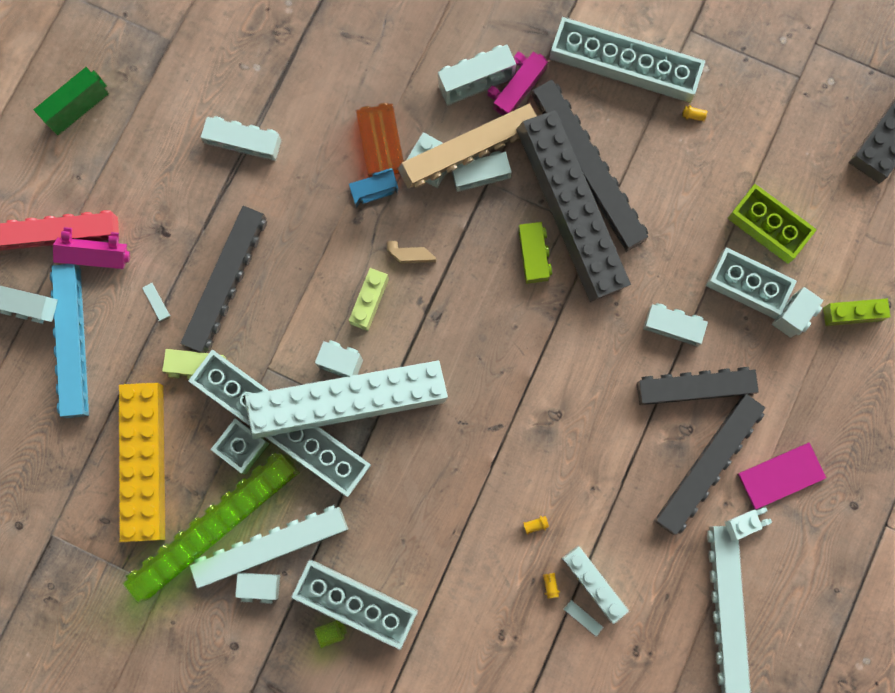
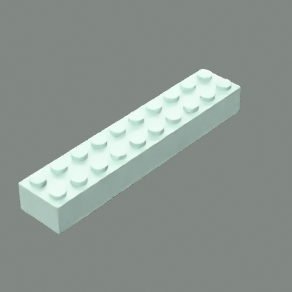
(345, 399)
(309, 446)

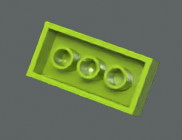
(772, 224)

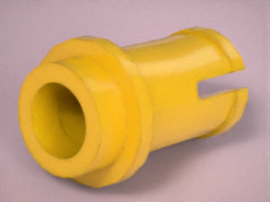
(694, 113)
(536, 525)
(551, 585)

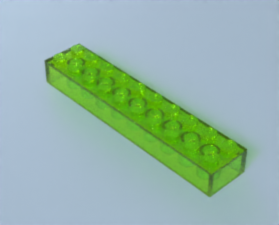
(210, 528)

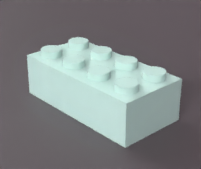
(476, 74)
(751, 283)

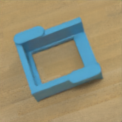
(374, 187)

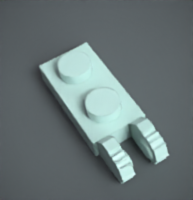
(746, 524)

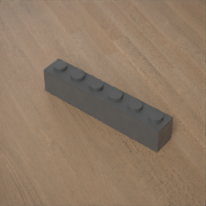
(697, 387)

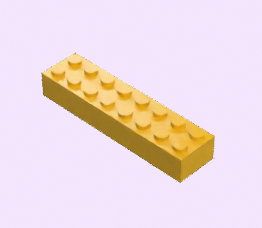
(141, 462)

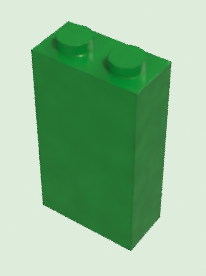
(72, 100)

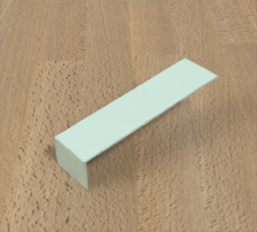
(156, 302)
(583, 618)

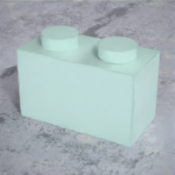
(257, 586)

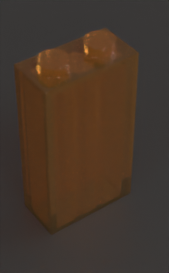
(379, 138)

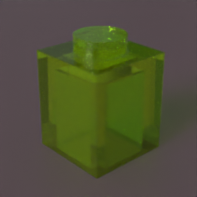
(330, 633)

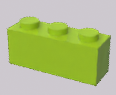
(534, 252)
(856, 312)

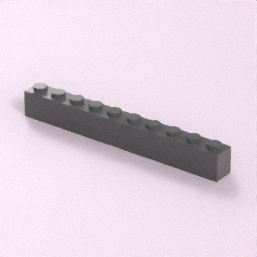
(602, 185)

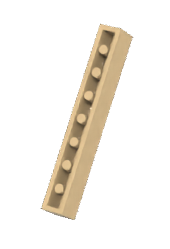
(464, 148)

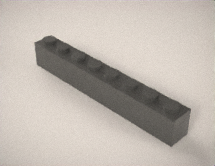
(224, 279)
(709, 465)

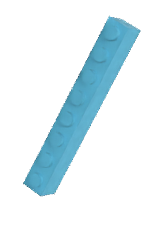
(69, 341)

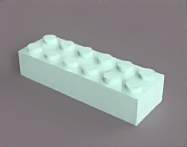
(354, 604)

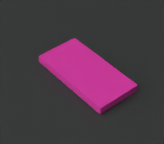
(781, 476)

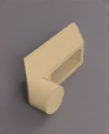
(410, 255)

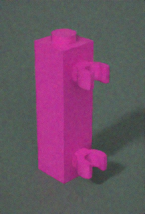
(520, 84)
(90, 253)

